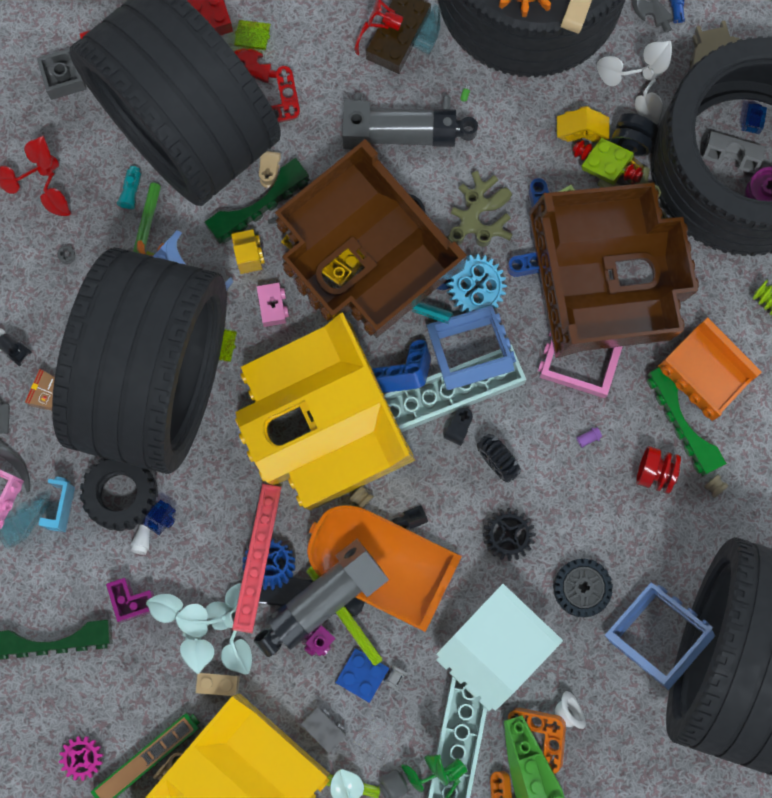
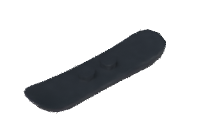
(295, 585)

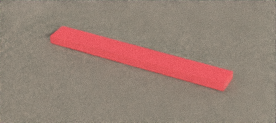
(257, 559)

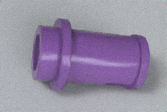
(589, 437)

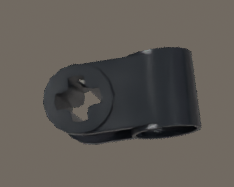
(13, 349)
(458, 429)

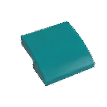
(433, 312)

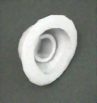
(570, 711)

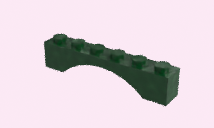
(228, 222)
(91, 634)

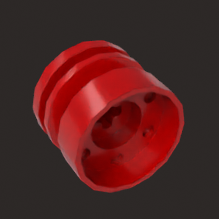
(663, 471)

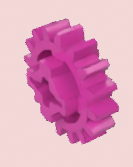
(74, 752)

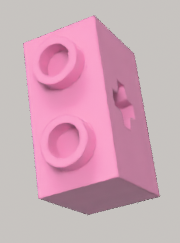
(266, 295)

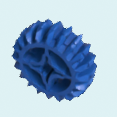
(277, 551)

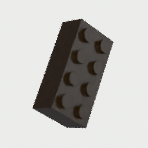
(392, 47)

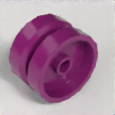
(760, 185)

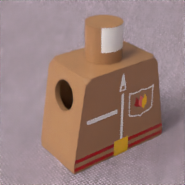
(41, 391)

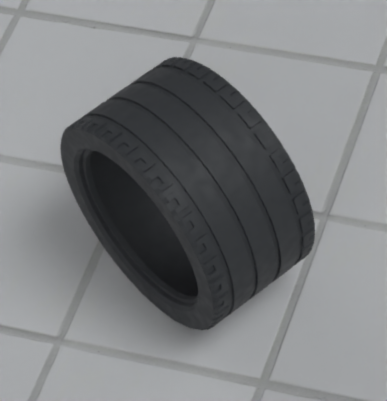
(177, 94)
(686, 184)
(139, 359)
(727, 691)

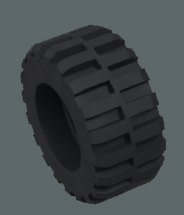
(127, 518)

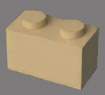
(217, 684)

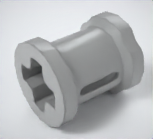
(395, 677)

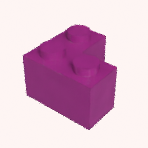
(124, 603)

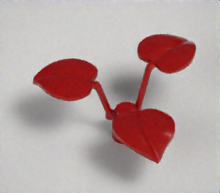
(390, 19)
(38, 152)

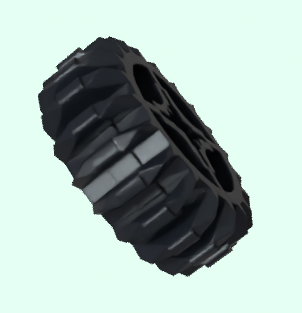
(498, 458)
(514, 542)

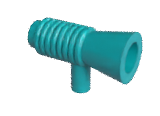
(130, 187)

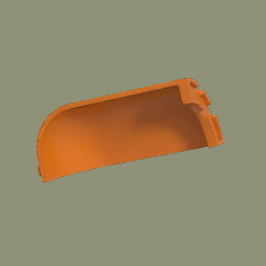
(414, 565)

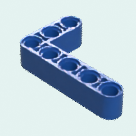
(524, 260)
(408, 375)

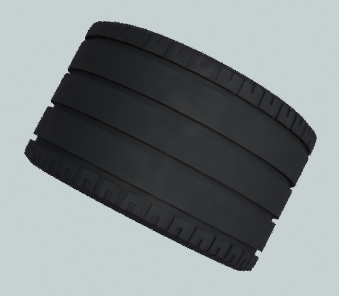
(530, 43)

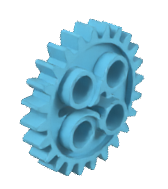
(486, 296)

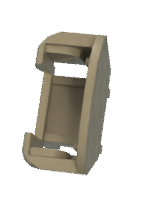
(709, 40)

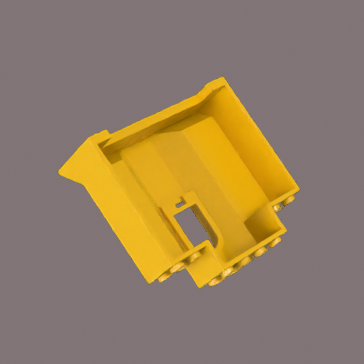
(352, 427)
(242, 758)

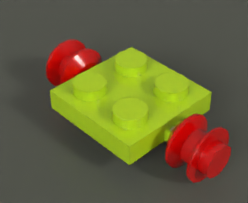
(607, 161)

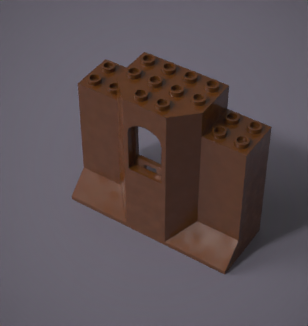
(367, 211)
(581, 238)

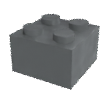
(60, 74)

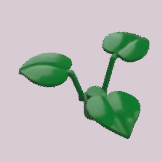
(445, 775)

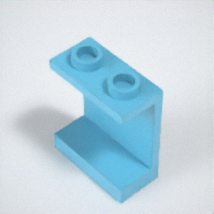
(64, 507)

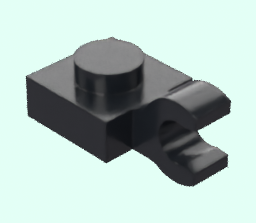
(412, 518)

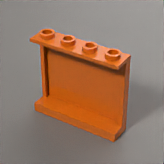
(709, 369)

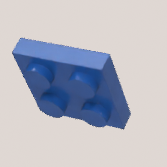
(362, 676)

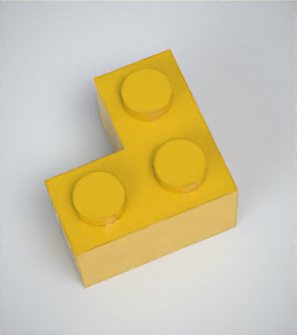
(583, 124)
(247, 254)

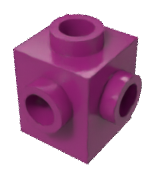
(324, 640)

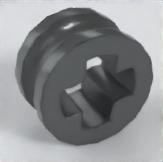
(62, 251)

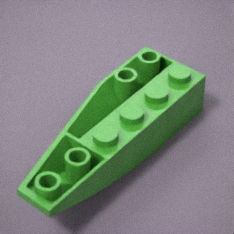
(527, 764)

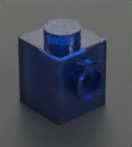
(754, 118)
(160, 517)

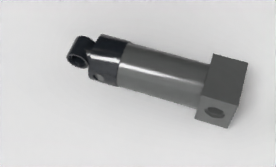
(403, 126)
(321, 599)

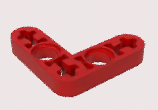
(286, 102)

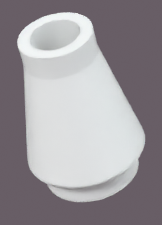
(141, 540)

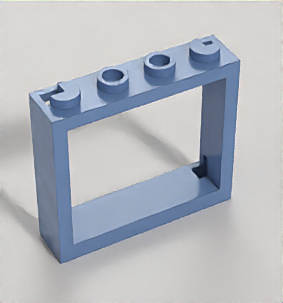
(465, 323)
(632, 614)

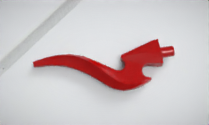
(259, 71)

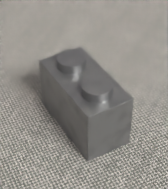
(324, 729)

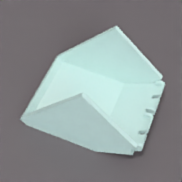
(498, 648)

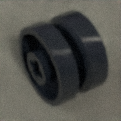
(635, 133)

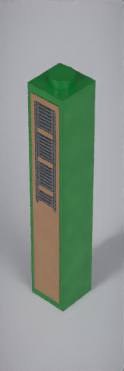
(148, 757)

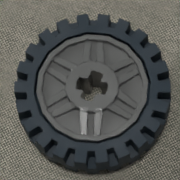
(570, 596)

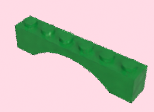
(705, 455)

